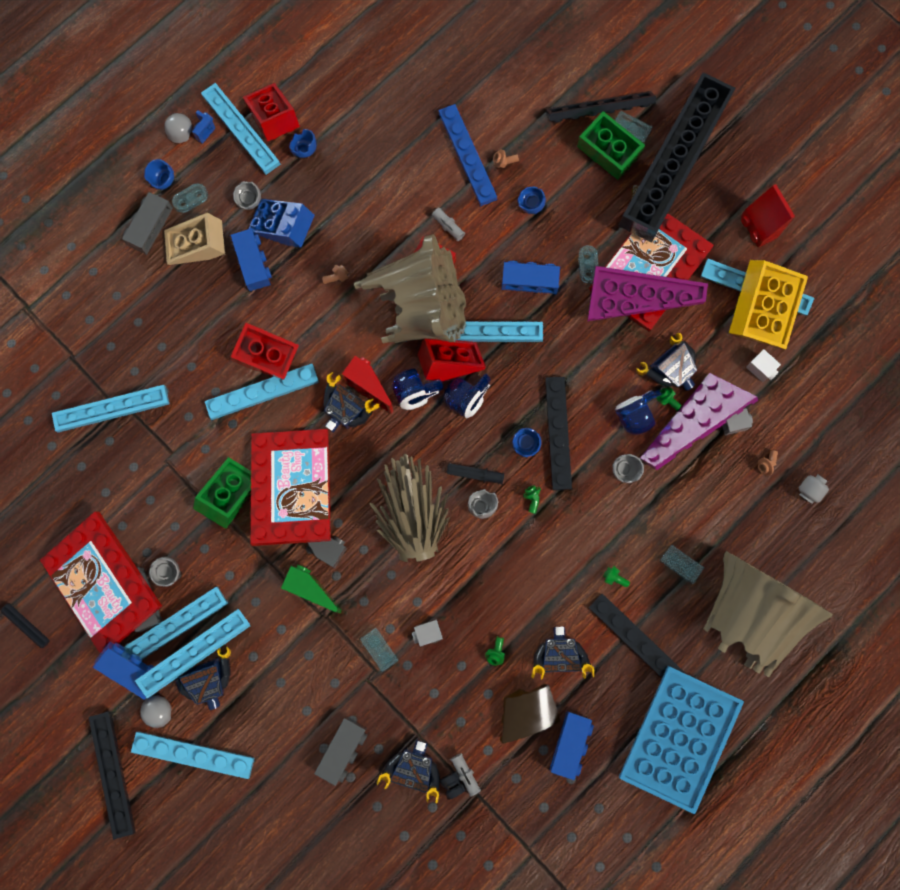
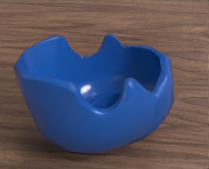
(303, 144)
(159, 174)
(531, 200)
(526, 442)

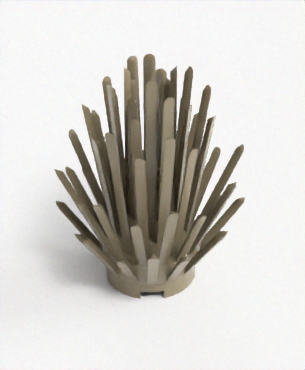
(413, 526)

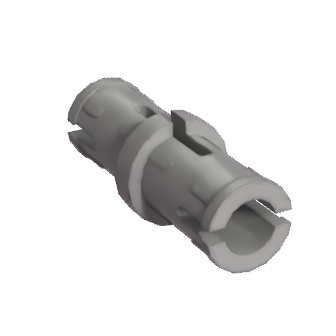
(448, 224)
(459, 763)

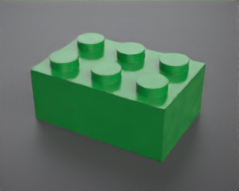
(610, 145)

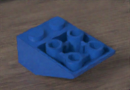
(282, 222)

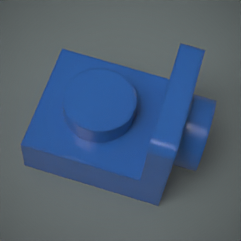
(204, 128)

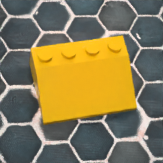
(768, 303)

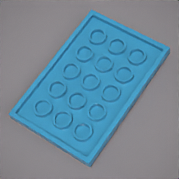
(681, 739)

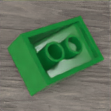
(224, 493)
(308, 587)

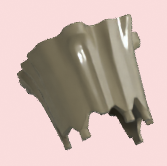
(425, 294)
(761, 615)

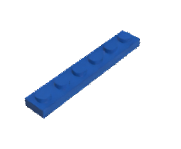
(467, 155)

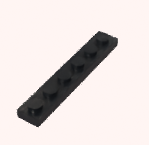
(594, 107)
(558, 433)
(632, 636)
(112, 775)

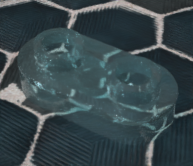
(189, 196)
(587, 265)

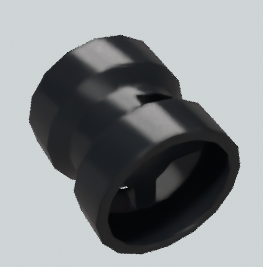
(449, 781)

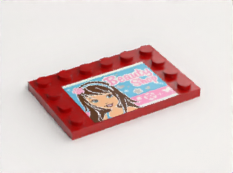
(672, 254)
(290, 487)
(100, 582)

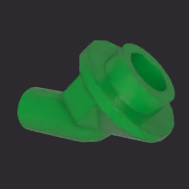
(667, 397)
(533, 494)
(611, 576)
(495, 656)

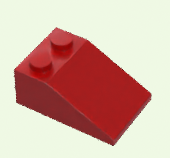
(271, 112)
(767, 216)
(264, 352)
(449, 360)
(363, 379)

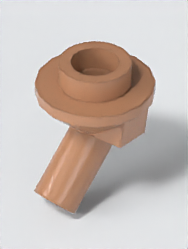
(501, 160)
(340, 273)
(766, 466)

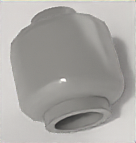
(813, 488)

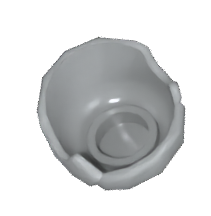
(178, 128)
(247, 195)
(628, 468)
(482, 504)
(164, 571)
(156, 711)

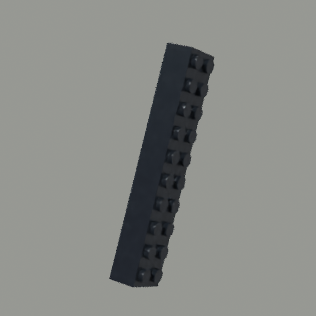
(676, 157)

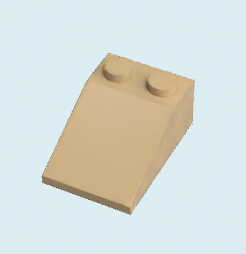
(194, 240)

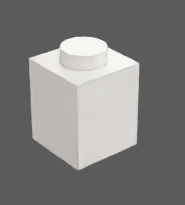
(764, 366)

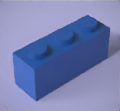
(251, 259)
(530, 277)
(122, 667)
(571, 746)

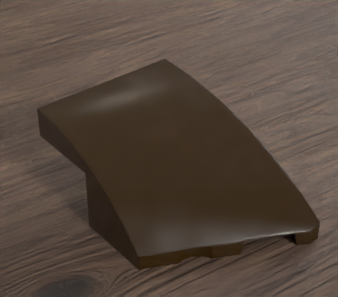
(528, 713)

